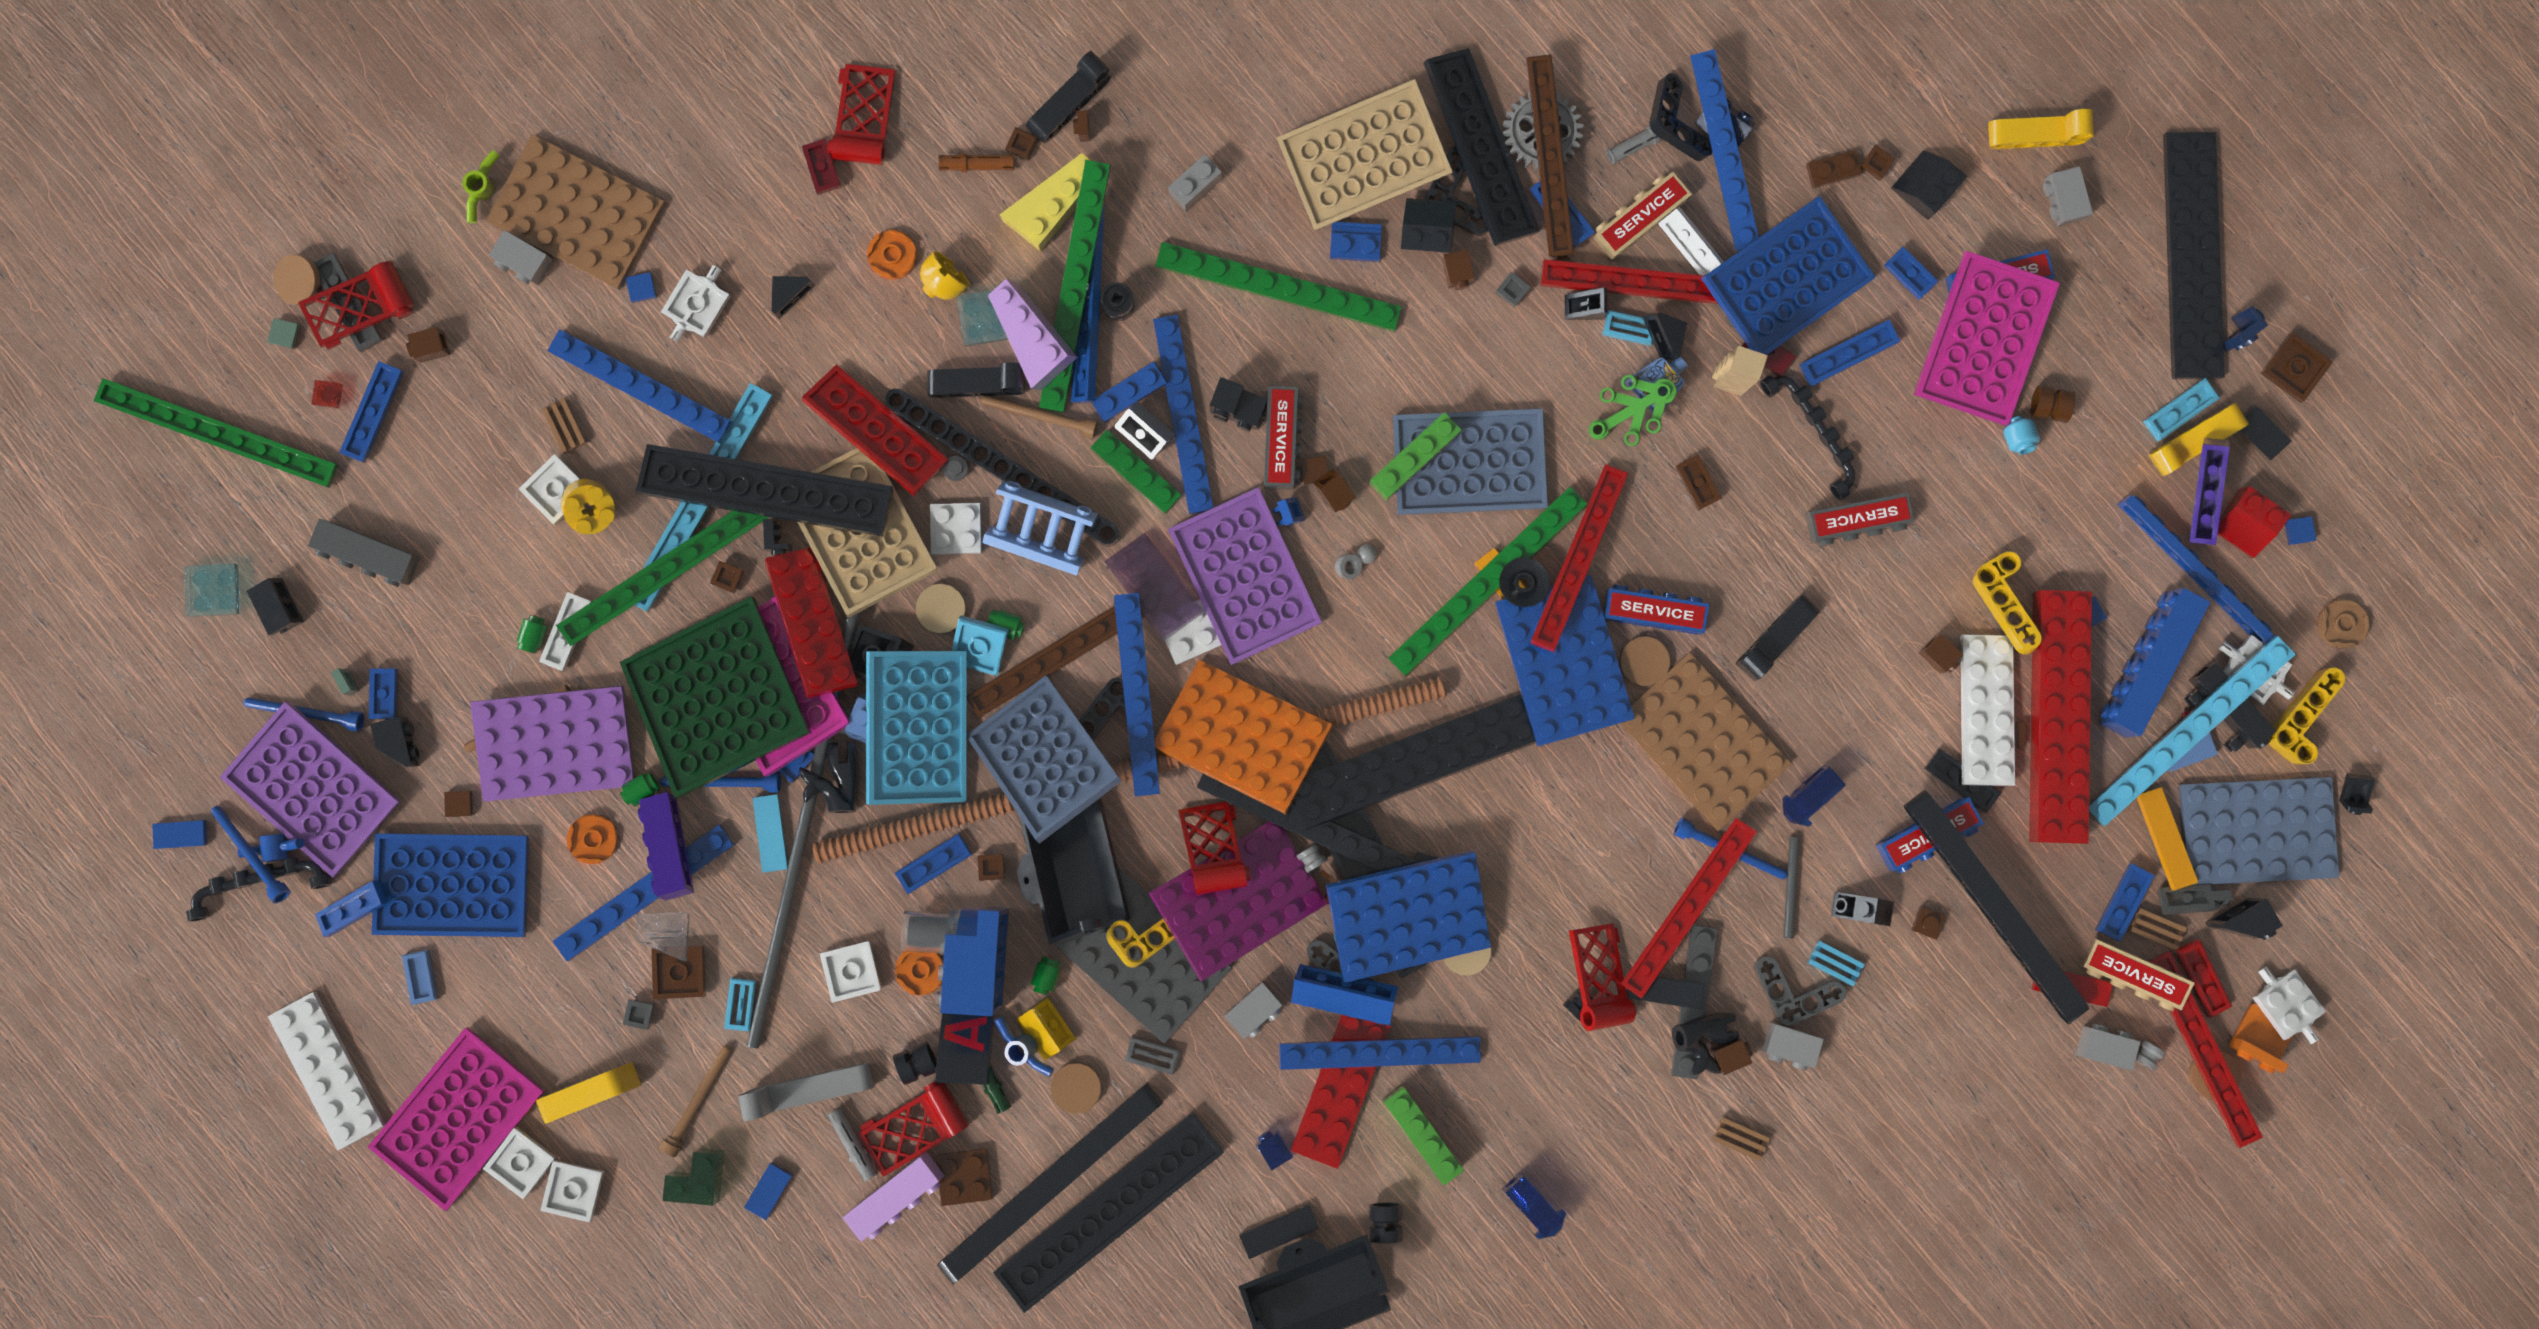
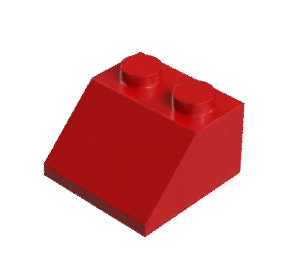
(2251, 521)

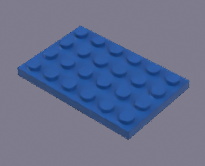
(1788, 277)
(1577, 684)
(451, 885)
(1408, 916)

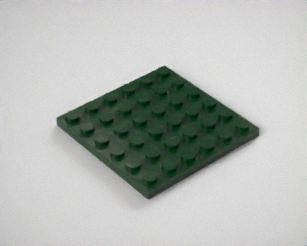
(715, 697)

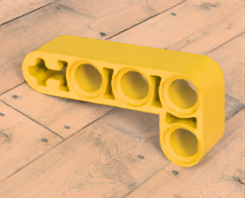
(2066, 130)
(2189, 444)
(2011, 606)
(2309, 713)
(1141, 942)
(588, 1092)

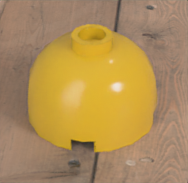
(942, 278)

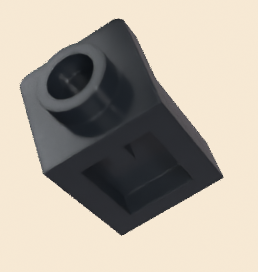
(773, 533)

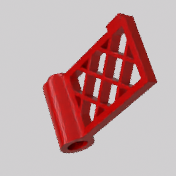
(856, 145)
(385, 285)
(1217, 872)
(1601, 1011)
(940, 1109)

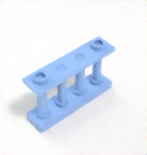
(1023, 544)

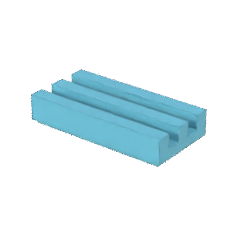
(1623, 336)
(1854, 973)
(750, 1005)

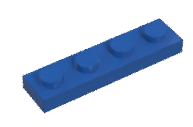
(1849, 353)
(371, 412)

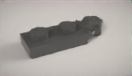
(2192, 899)

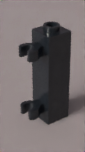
(2244, 721)

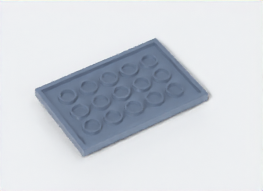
(1487, 468)
(1043, 759)
(2260, 830)

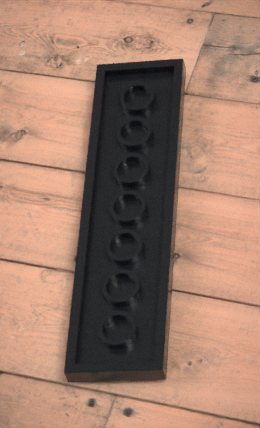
(1481, 146)

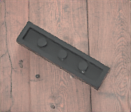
(332, 274)

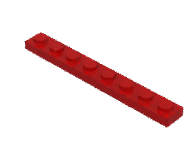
(1625, 281)
(1579, 558)
(1689, 908)
(2212, 1064)

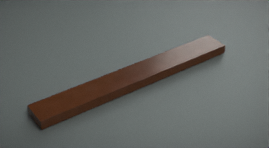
(1550, 155)
(1044, 663)

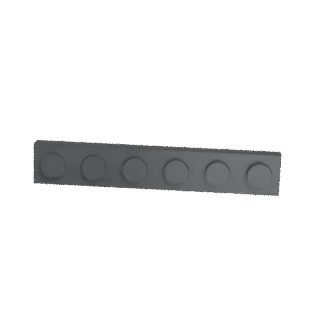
(1697, 970)

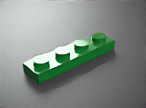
(1136, 471)

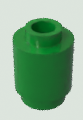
(1007, 620)
(531, 634)
(639, 788)
(1046, 975)

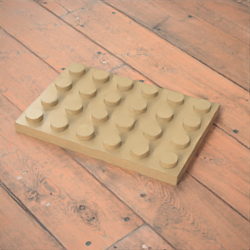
(1364, 155)
(863, 565)

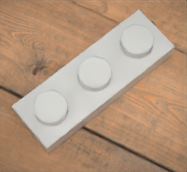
(1690, 242)
(557, 650)

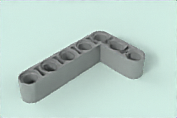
(804, 1090)

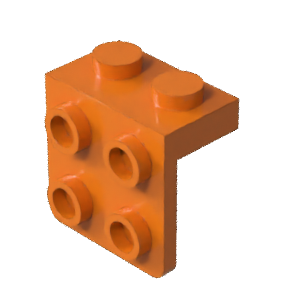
(2259, 1041)

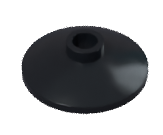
(1529, 571)

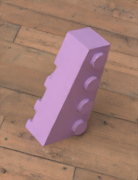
(1032, 337)

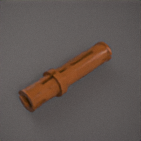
(975, 162)

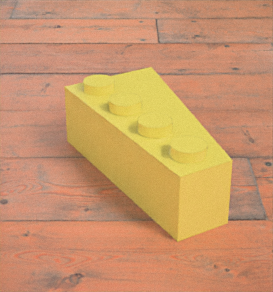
(1047, 206)

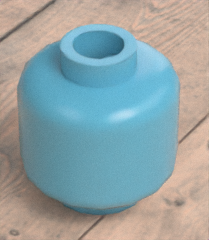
(2021, 435)

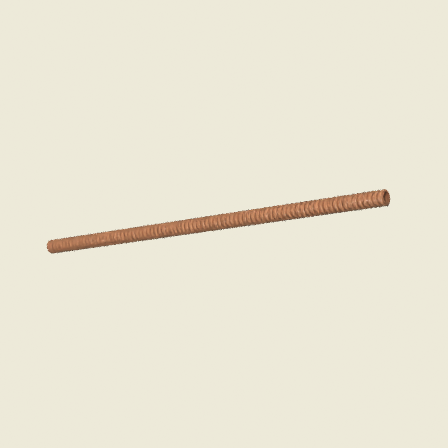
(1000, 805)

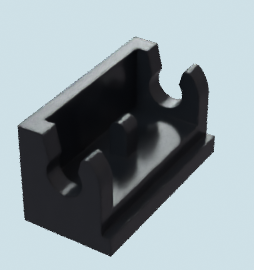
(2264, 433)
(274, 606)

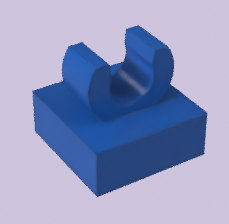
(1290, 511)

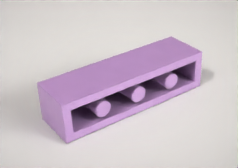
(892, 1197)

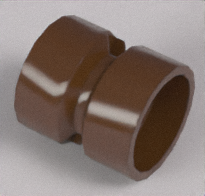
(2056, 404)

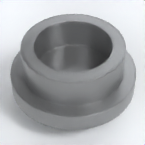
(956, 468)

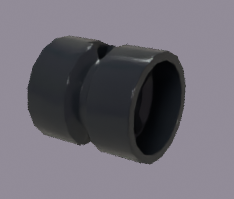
(1117, 301)
(915, 1063)
(1385, 1213)

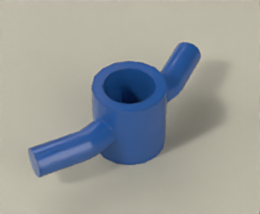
(274, 847)
(1028, 1044)

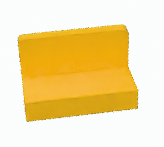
(1046, 1028)

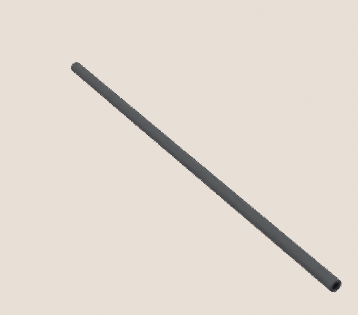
(792, 877)

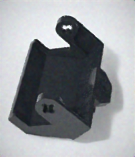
(1074, 877)
(1318, 1288)

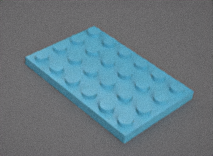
(916, 727)

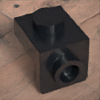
(2357, 793)

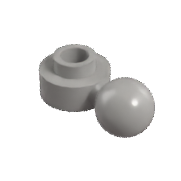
(1366, 554)

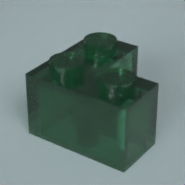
(699, 1186)

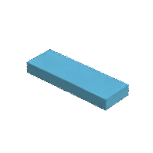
(2181, 409)
(770, 833)

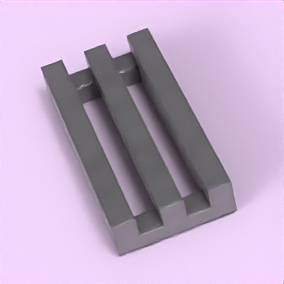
(1172, 1061)

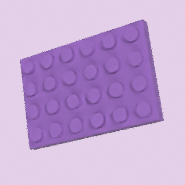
(1244, 576)
(552, 743)
(310, 788)

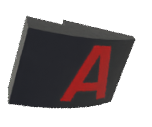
(964, 1049)

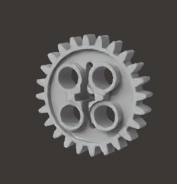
(1523, 114)

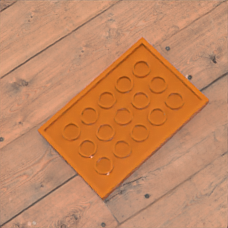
(1242, 736)

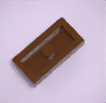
(1834, 169)
(1698, 482)

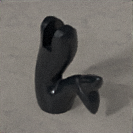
(846, 776)
(1711, 1027)

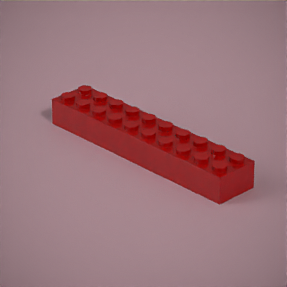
(2060, 718)

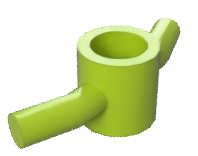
(487, 189)

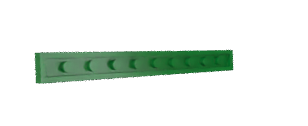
(1077, 274)
(1278, 286)
(216, 433)
(656, 575)
(1486, 582)

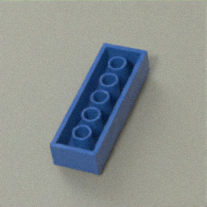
(2153, 662)

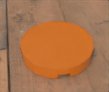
(892, 254)
(589, 832)
(918, 972)

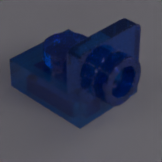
(1273, 1149)

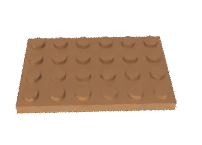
(575, 211)
(1704, 742)

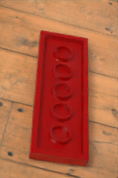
(874, 430)
(810, 622)
(1336, 1099)

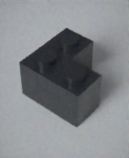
(1238, 405)

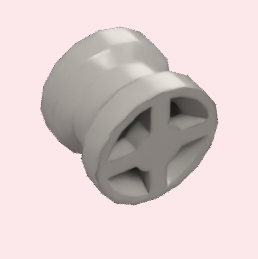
(1312, 857)
(2149, 1055)

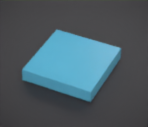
(982, 642)

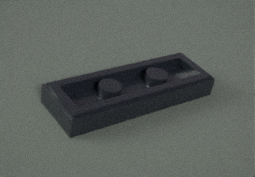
(1950, 773)
(1674, 993)
(1278, 1231)

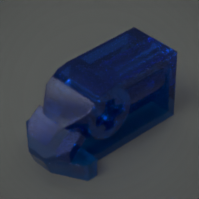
(1811, 795)
(1534, 1207)

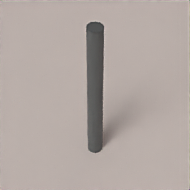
(1791, 887)

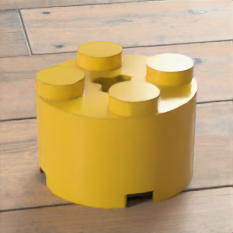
(599, 499)

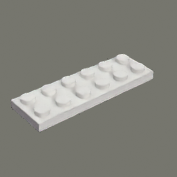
(1987, 710)
(326, 1070)

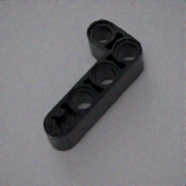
(1055, 113)
(975, 382)
(1777, 638)
(1104, 696)

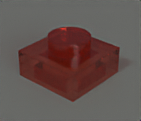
(327, 394)

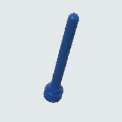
(352, 721)
(771, 783)
(1686, 829)
(275, 889)

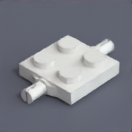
(695, 303)
(2242, 655)
(2289, 1004)

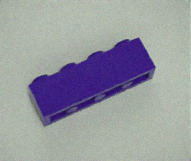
(2209, 491)
(665, 846)

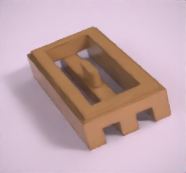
(555, 407)
(2176, 937)
(1761, 1147)

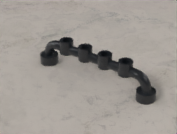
(1828, 436)
(243, 879)

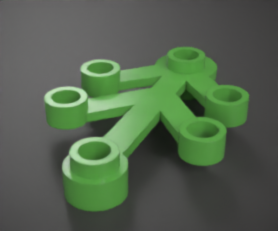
(1635, 407)

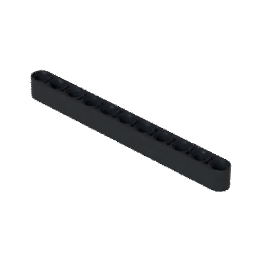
(993, 458)
(1996, 907)
(1049, 1183)

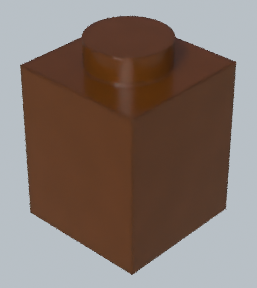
(1458, 269)
(427, 345)
(1334, 490)
(1941, 654)
(1732, 1056)

